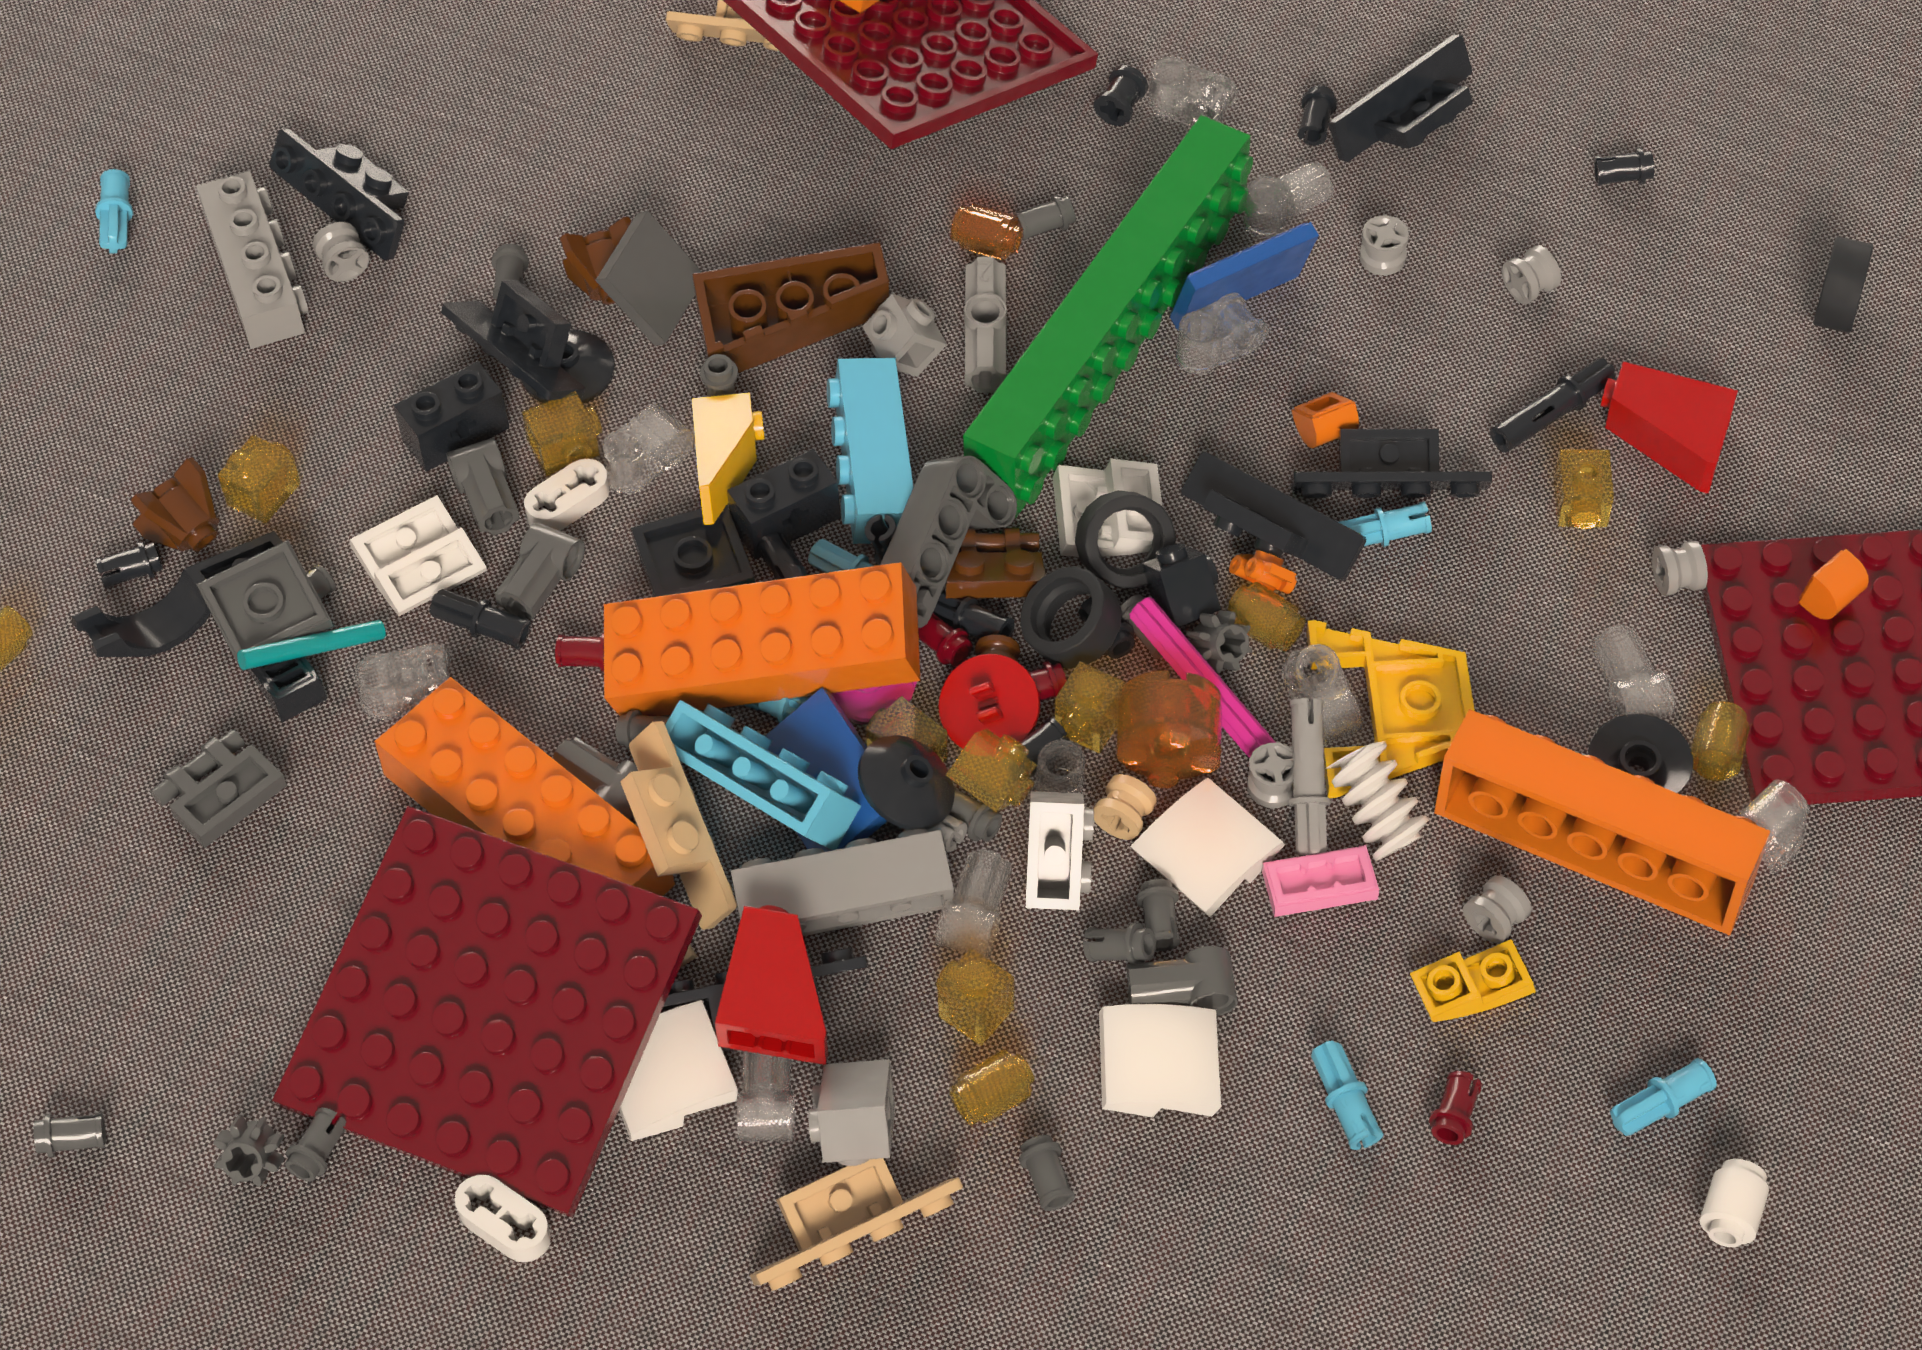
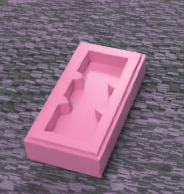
(1320, 881)

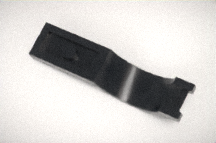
(171, 618)

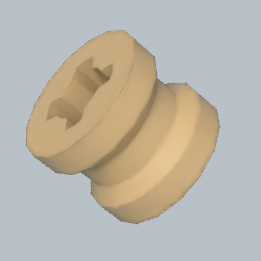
(1124, 807)

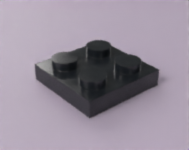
(689, 556)

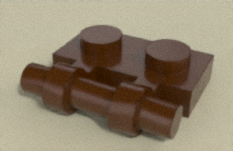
(1000, 574)

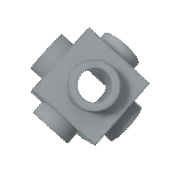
(905, 332)

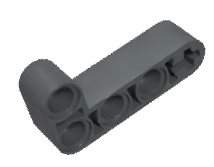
(941, 508)

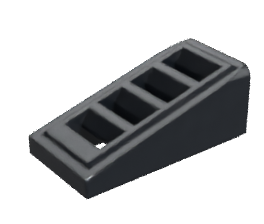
(294, 697)

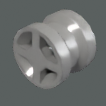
(1384, 245)
(340, 251)
(1531, 274)
(1679, 568)
(1277, 762)
(1497, 909)

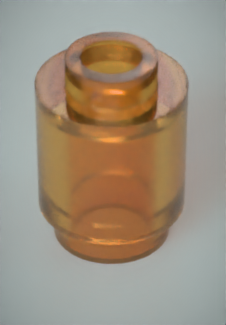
(986, 231)

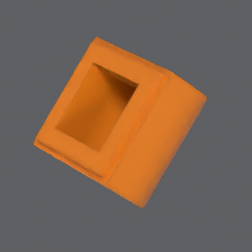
(1323, 417)
(1834, 585)

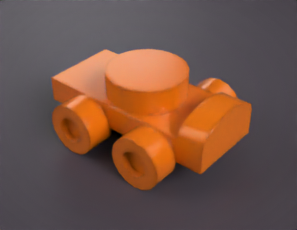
(1264, 569)

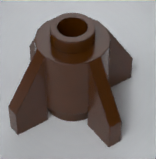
(589, 255)
(178, 510)

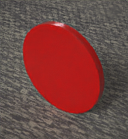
(990, 695)

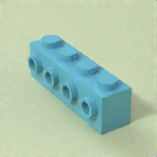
(871, 441)
(761, 777)

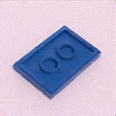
(1248, 271)
(830, 743)

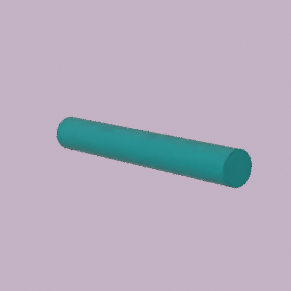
(311, 644)

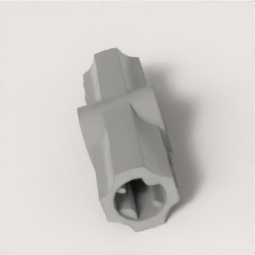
(985, 324)

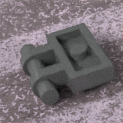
(224, 796)

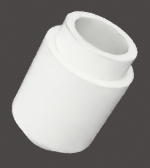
(1735, 1203)

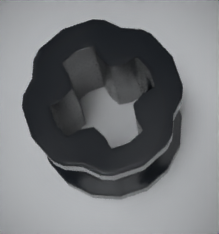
(1117, 101)

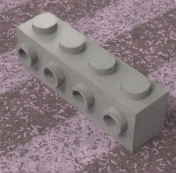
(251, 259)
(851, 884)

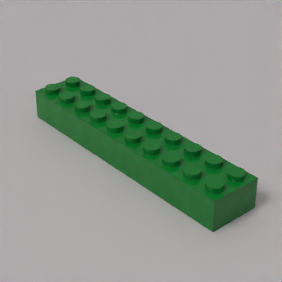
(1112, 310)

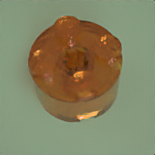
(1169, 727)

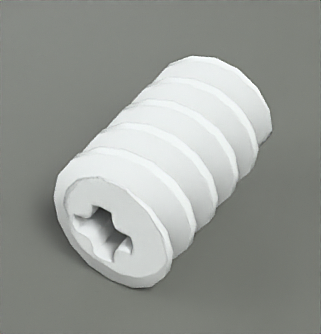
(1378, 799)

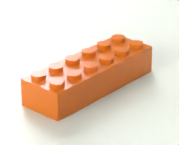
(762, 641)
(490, 777)
(1600, 821)

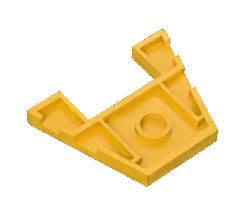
(1413, 693)

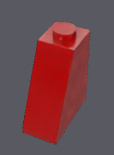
(1671, 420)
(770, 991)

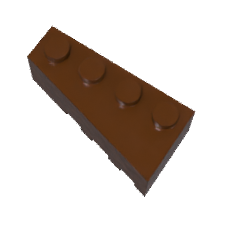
(788, 302)

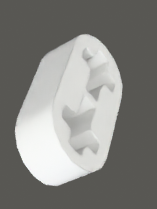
(566, 495)
(496, 1227)

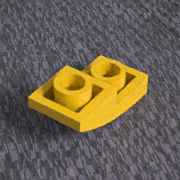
(1472, 985)

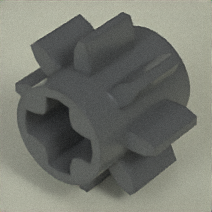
(1221, 640)
(249, 1151)

